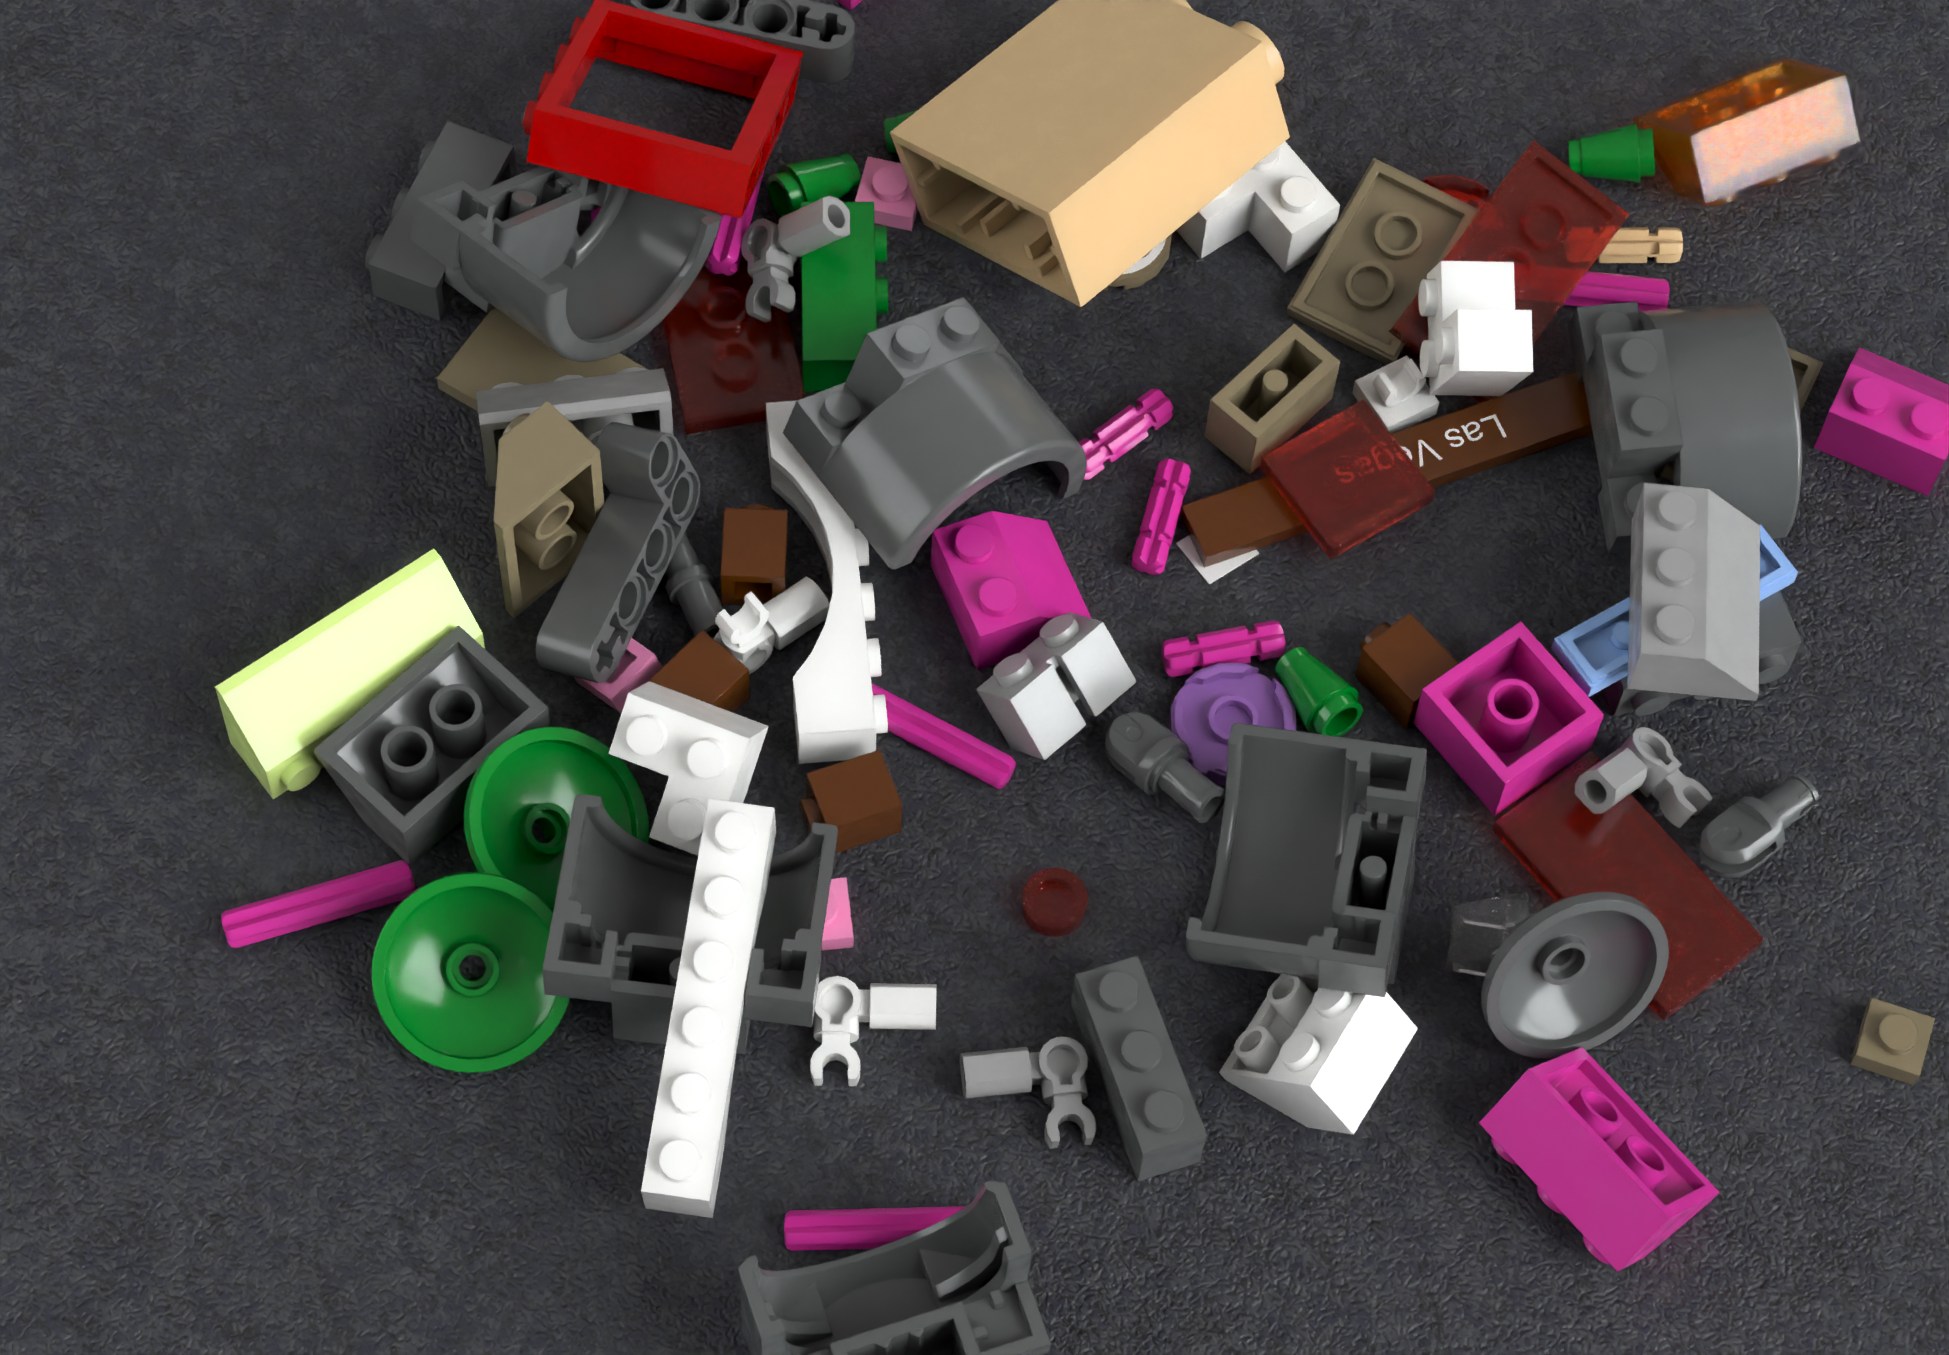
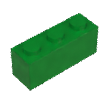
(841, 298)

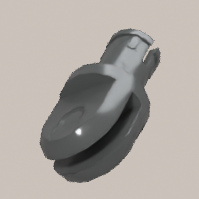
(1160, 763)
(1755, 827)

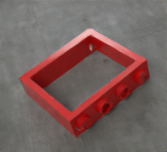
(645, 157)

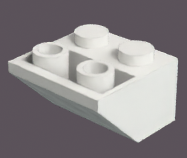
(1319, 1052)

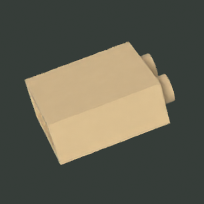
(1093, 137)

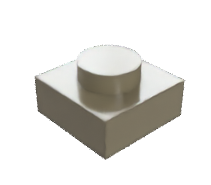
(1892, 1041)

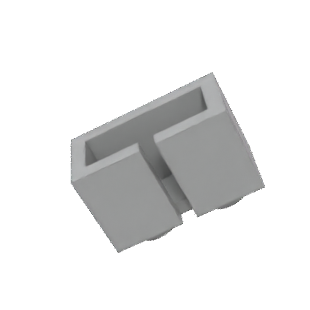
(1037, 688)

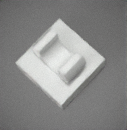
(1397, 395)

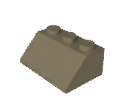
(543, 502)

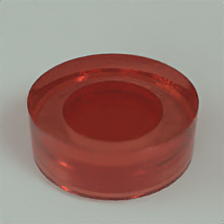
(1054, 902)

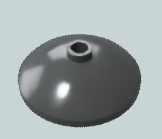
(1574, 974)

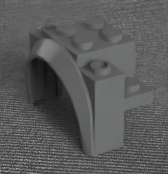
(930, 1293)

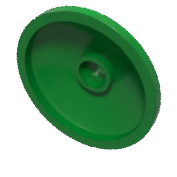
(536, 782)
(457, 1018)

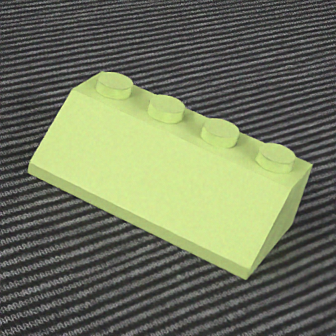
(335, 667)

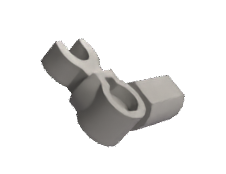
(775, 248)
(1648, 765)
(1056, 1068)

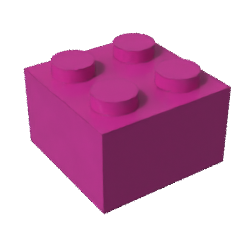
(1507, 718)

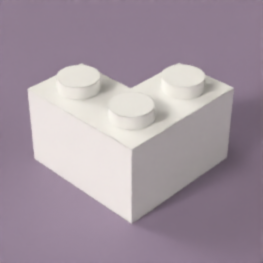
(1276, 203)
(1473, 329)
(694, 744)

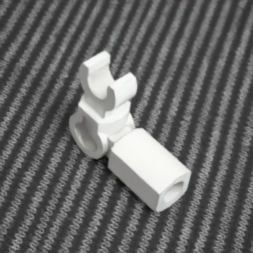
(776, 623)
(885, 1006)

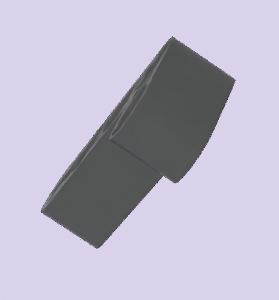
(815, 28)
(624, 554)

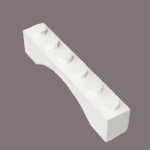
(833, 687)
(708, 1009)

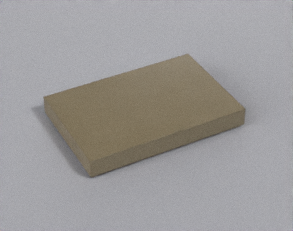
(1376, 259)
(506, 353)

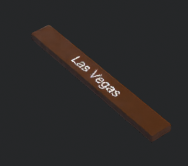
(1439, 448)

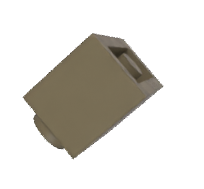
(1271, 398)

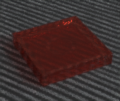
(1347, 479)

